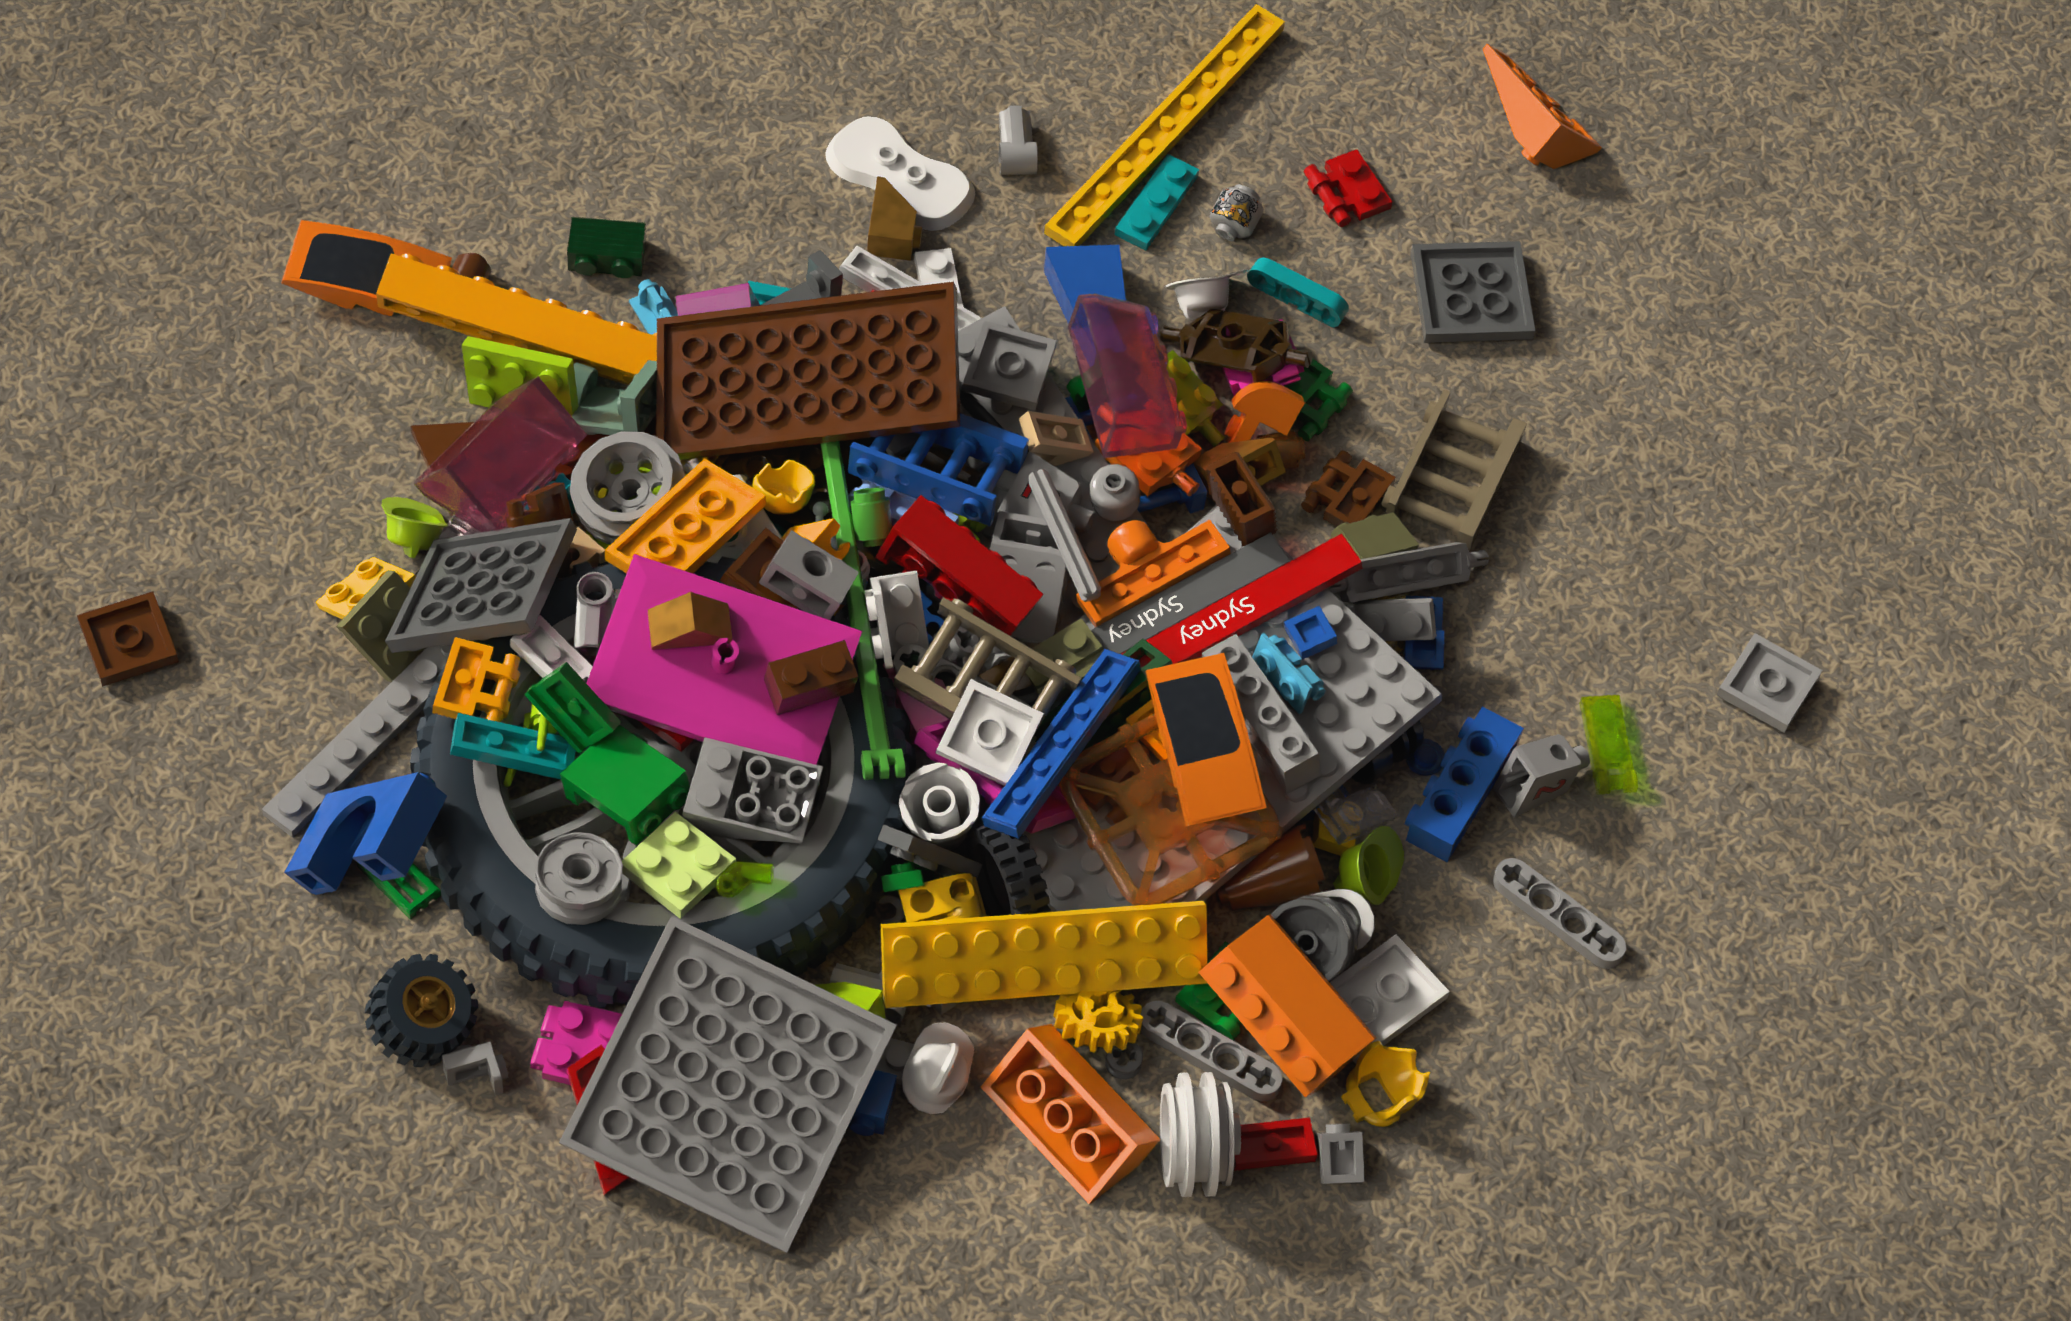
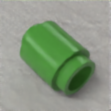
(871, 516)

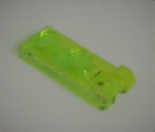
(1608, 744)

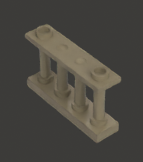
(1476, 498)
(918, 680)

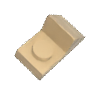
(1055, 437)

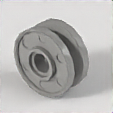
(575, 899)

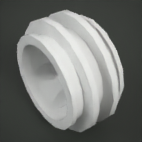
(1198, 1134)

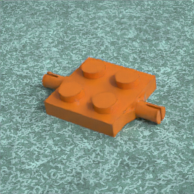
(1162, 467)

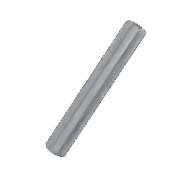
(1064, 535)

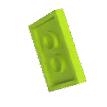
(499, 368)

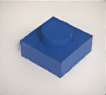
(1310, 632)

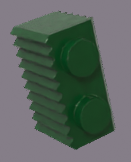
(606, 247)

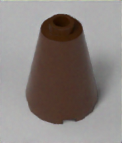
(1276, 875)

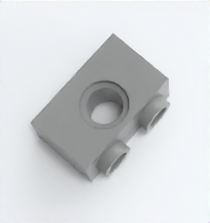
(808, 576)

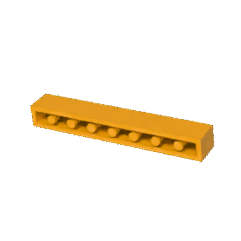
(513, 317)

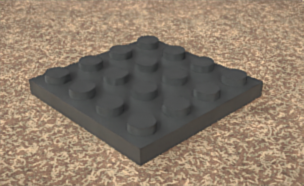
(481, 585)

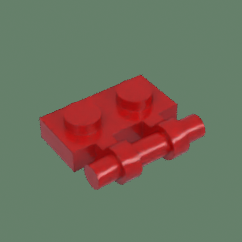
(1355, 182)

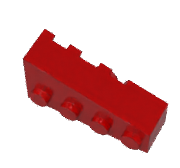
(959, 566)

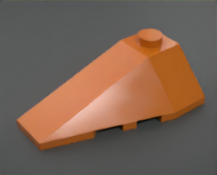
(1535, 117)

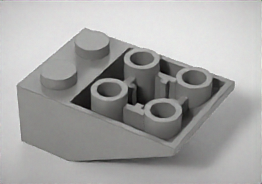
(1032, 552)
(750, 794)

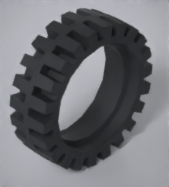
(1009, 874)

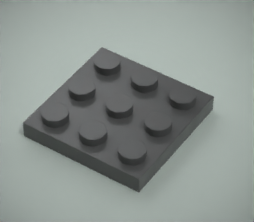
(1472, 292)

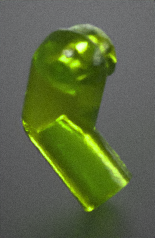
(741, 875)

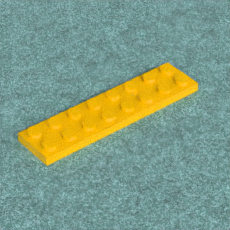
(1043, 953)

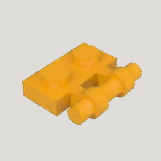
(464, 679)

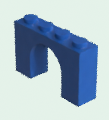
(371, 823)

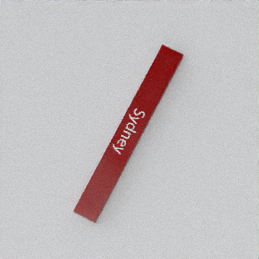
(1258, 601)

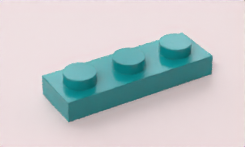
(1156, 202)
(509, 746)

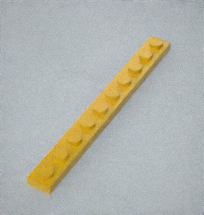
(1164, 128)

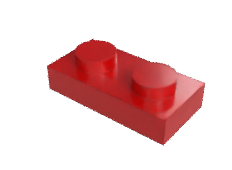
(1276, 1144)

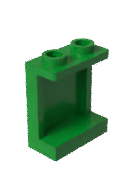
(627, 782)

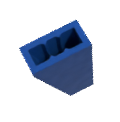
(1083, 271)

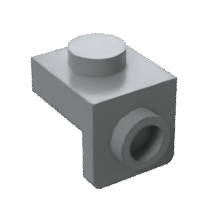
(475, 1061)

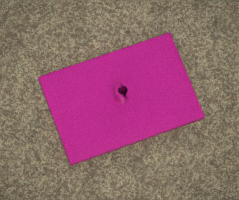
(691, 686)

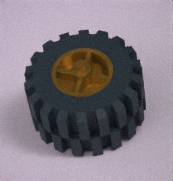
(421, 1010)

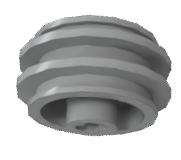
(597, 468)

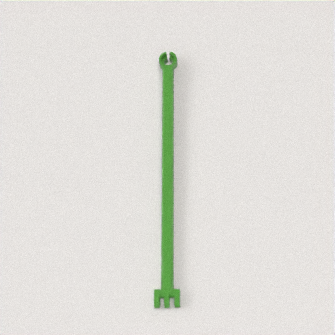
(880, 751)

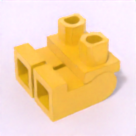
(943, 899)

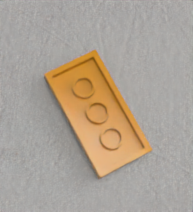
(689, 520)

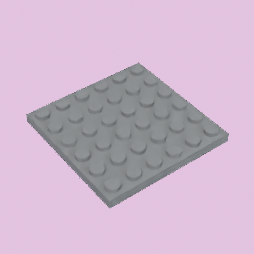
(728, 1084)

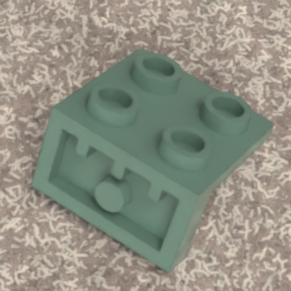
(620, 410)

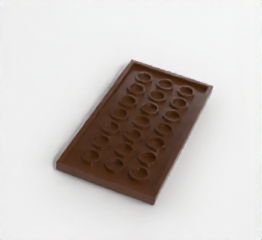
(809, 371)

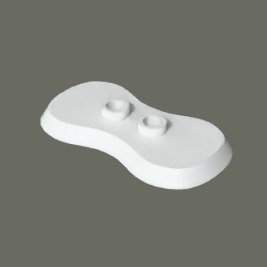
(876, 148)

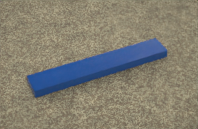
(1061, 743)

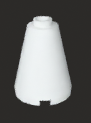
(940, 804)

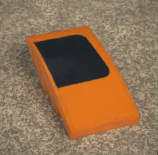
(346, 263)
(1205, 739)

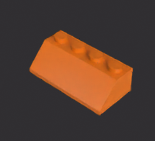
(1287, 1005)
(1069, 1112)

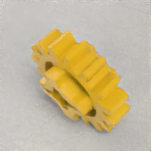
(1098, 1019)

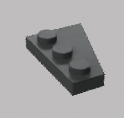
(927, 854)

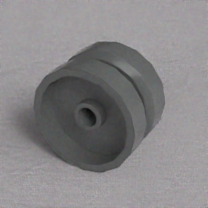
(1328, 925)

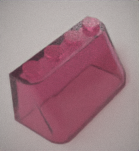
(1125, 376)
(503, 456)

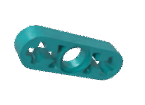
(1281, 284)

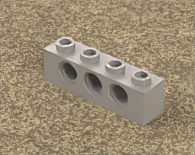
(1268, 720)

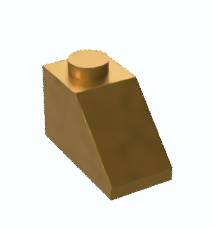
(892, 224)
(1260, 456)

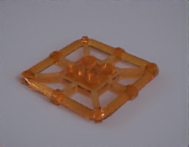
(1156, 827)

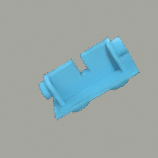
(652, 304)
(1277, 663)

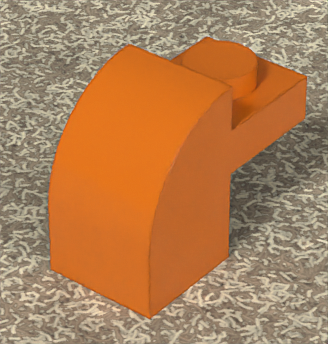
(1263, 403)

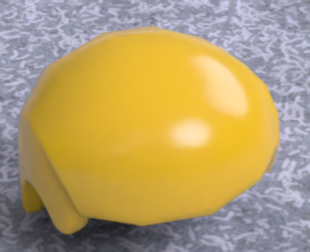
(785, 488)

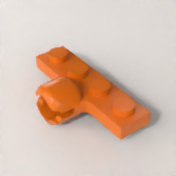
(1151, 565)

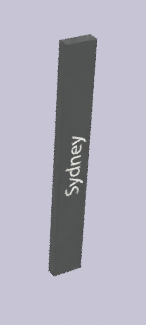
(1187, 597)

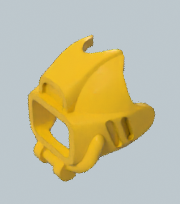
(1398, 1076)

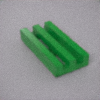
(419, 901)

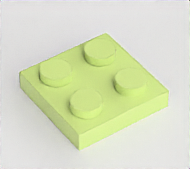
(677, 864)

